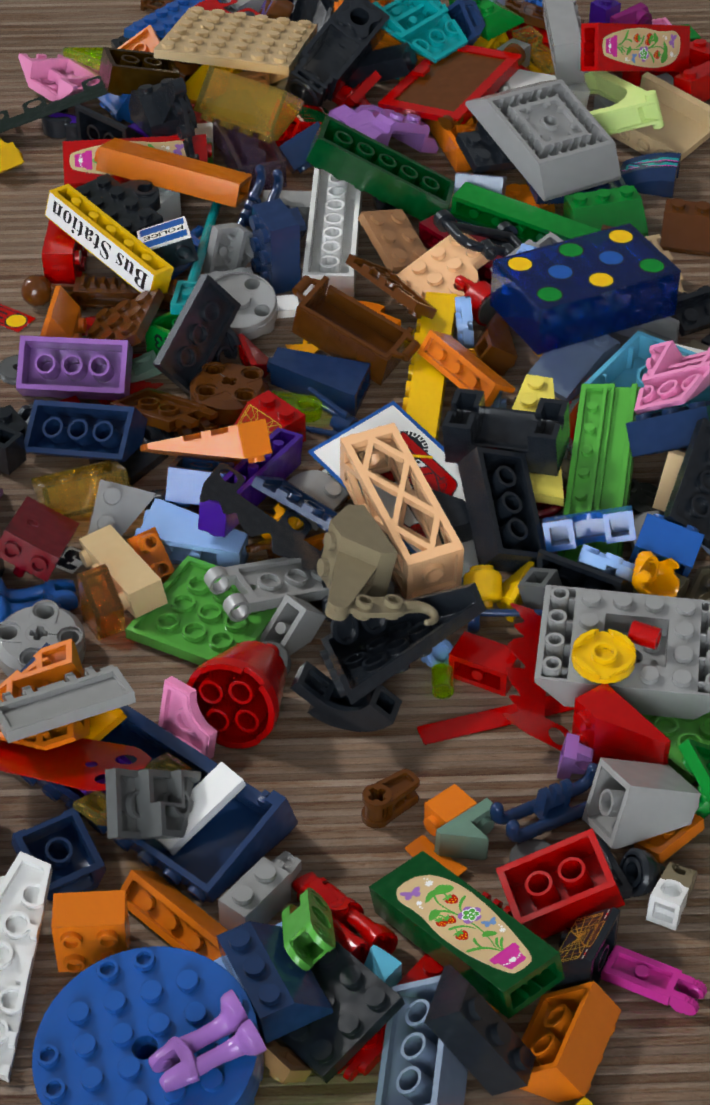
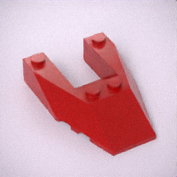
(692, 80)

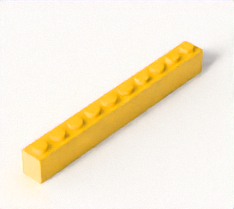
(427, 386)

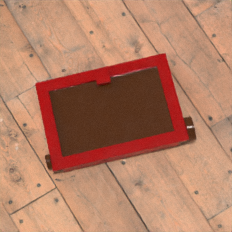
(442, 88)

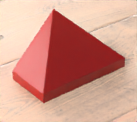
(251, 355)

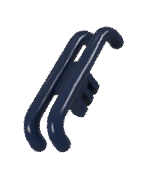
(253, 197)
(549, 806)

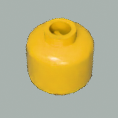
(488, 583)

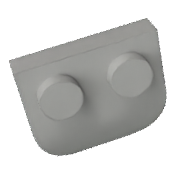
(228, 248)
(322, 488)

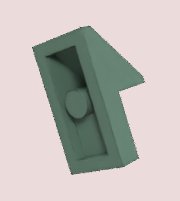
(466, 833)

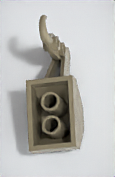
(358, 570)

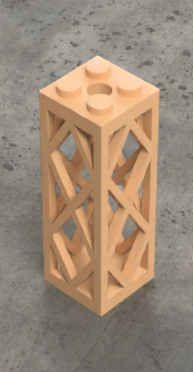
(384, 450)

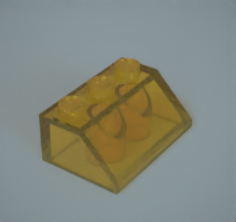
(75, 489)

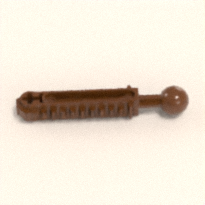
(87, 291)

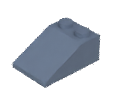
(574, 364)

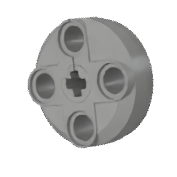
(257, 303)
(31, 627)

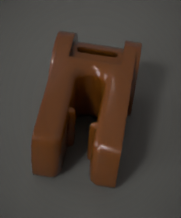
(389, 798)

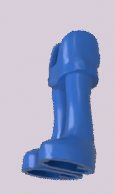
(58, 590)

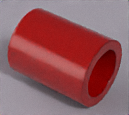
(645, 634)

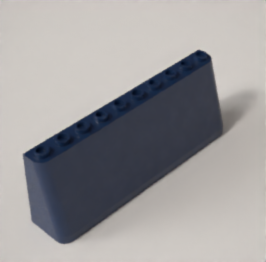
(224, 846)

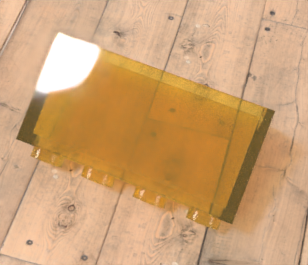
(246, 105)

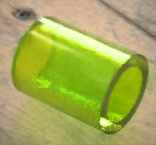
(442, 681)

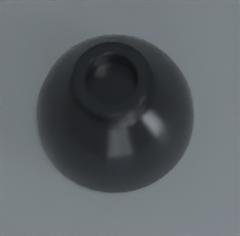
(641, 871)

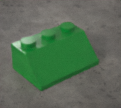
(496, 17)
(607, 207)

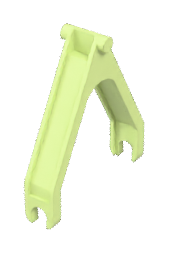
(633, 105)

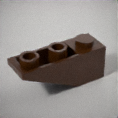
(496, 346)

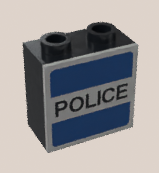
(170, 241)

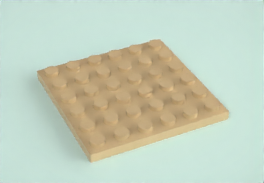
(236, 40)

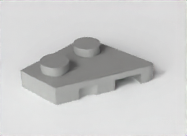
(118, 506)

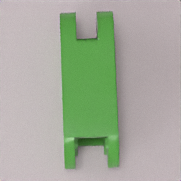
(308, 929)

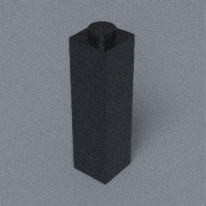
(388, 62)

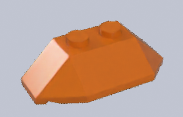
(63, 317)

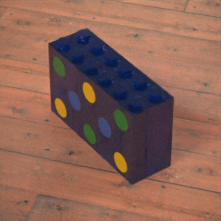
(584, 288)

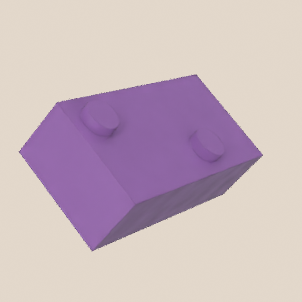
(74, 367)

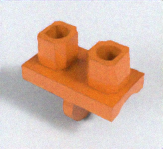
(152, 551)

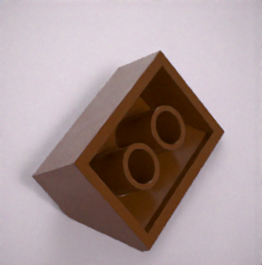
(686, 227)

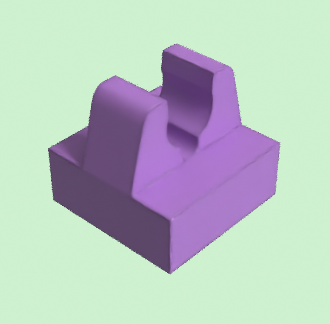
(573, 757)

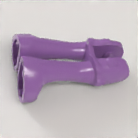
(178, 1053)

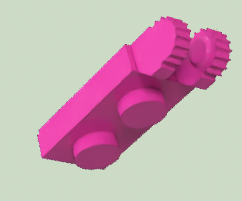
(653, 980)

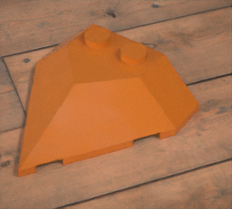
(49, 667)

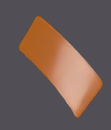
(424, 844)

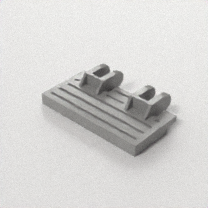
(63, 702)

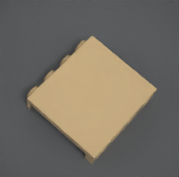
(684, 121)

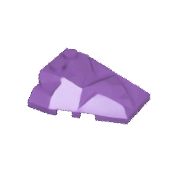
(384, 123)

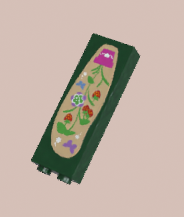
(468, 932)

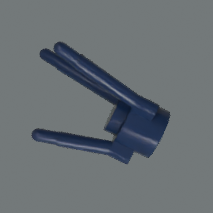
(340, 418)

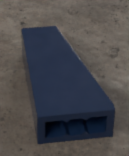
(336, 378)

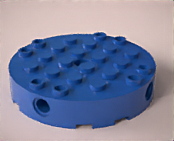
(124, 1010)

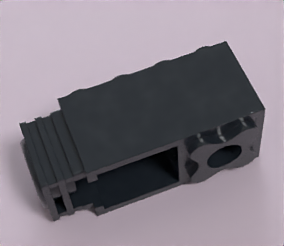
(337, 51)

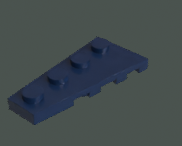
(295, 499)

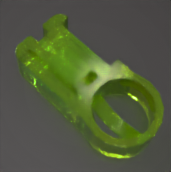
(303, 401)

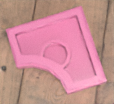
(183, 717)

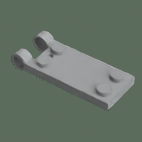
(264, 585)

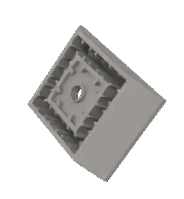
(549, 137)
(665, 682)

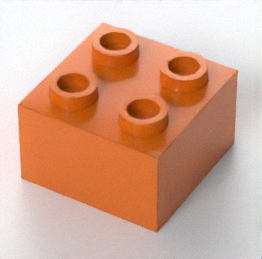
(89, 927)

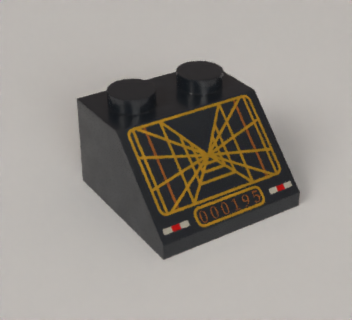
(587, 947)

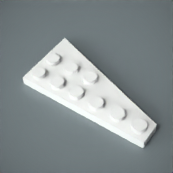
(21, 916)

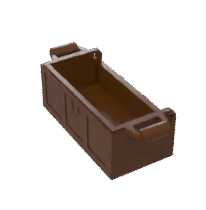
(350, 329)

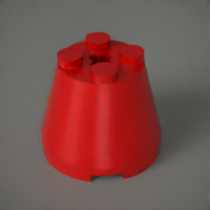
(241, 692)

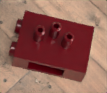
(36, 539)

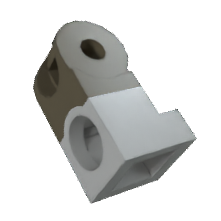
(671, 895)

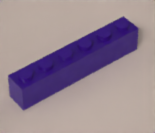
(281, 463)

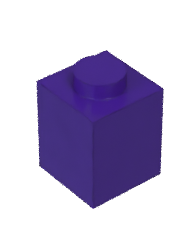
(602, 10)

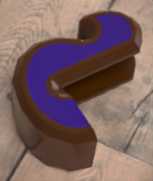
(276, 8)

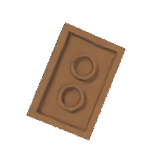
(392, 237)

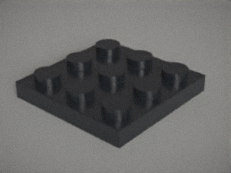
(360, 1009)

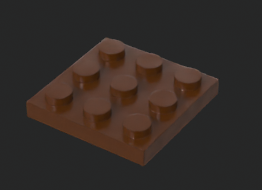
(128, 319)

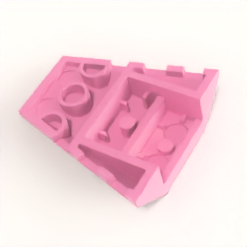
(56, 76)
(672, 378)

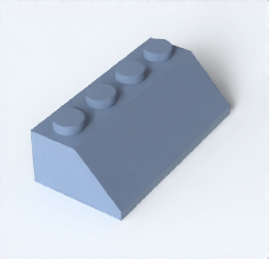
(414, 1061)

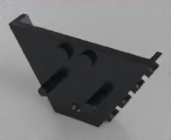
(377, 657)

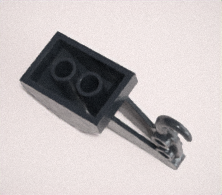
(165, 111)

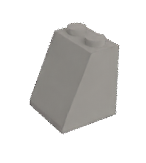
(638, 801)

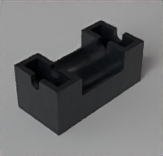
(538, 434)

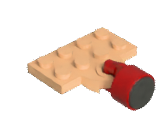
(453, 271)

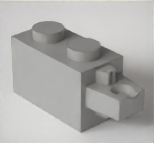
(259, 892)

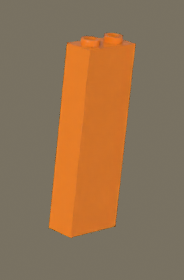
(173, 172)

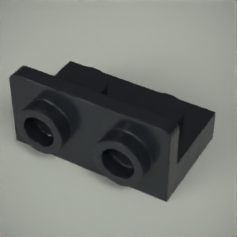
(693, 311)

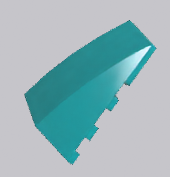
(424, 27)

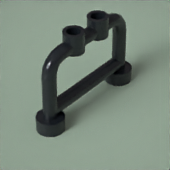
(505, 232)

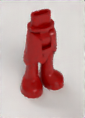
(346, 912)

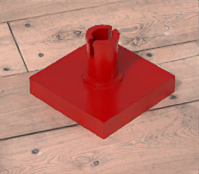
(357, 95)

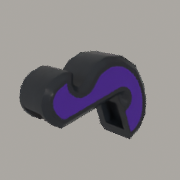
(60, 125)

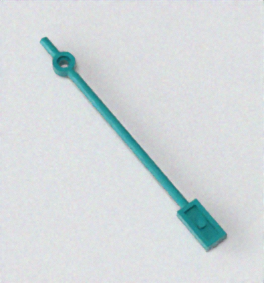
(184, 288)

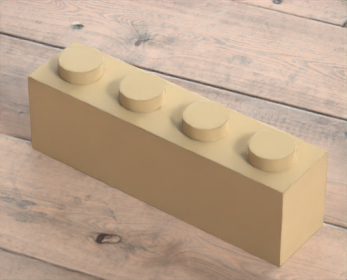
(134, 580)

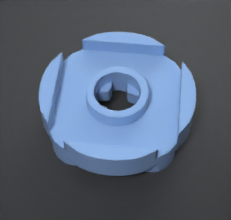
(464, 321)
(606, 563)

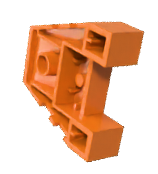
(224, 444)

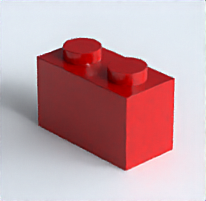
(482, 663)

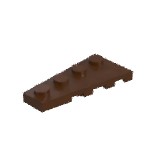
(393, 286)

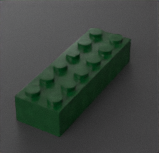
(379, 170)

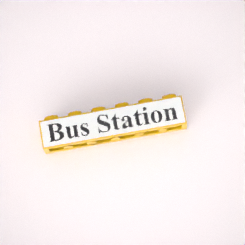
(107, 240)

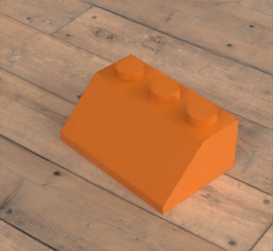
(569, 1040)

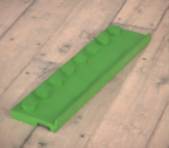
(601, 456)

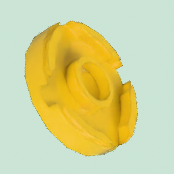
(603, 656)

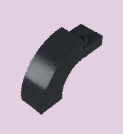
(370, 713)

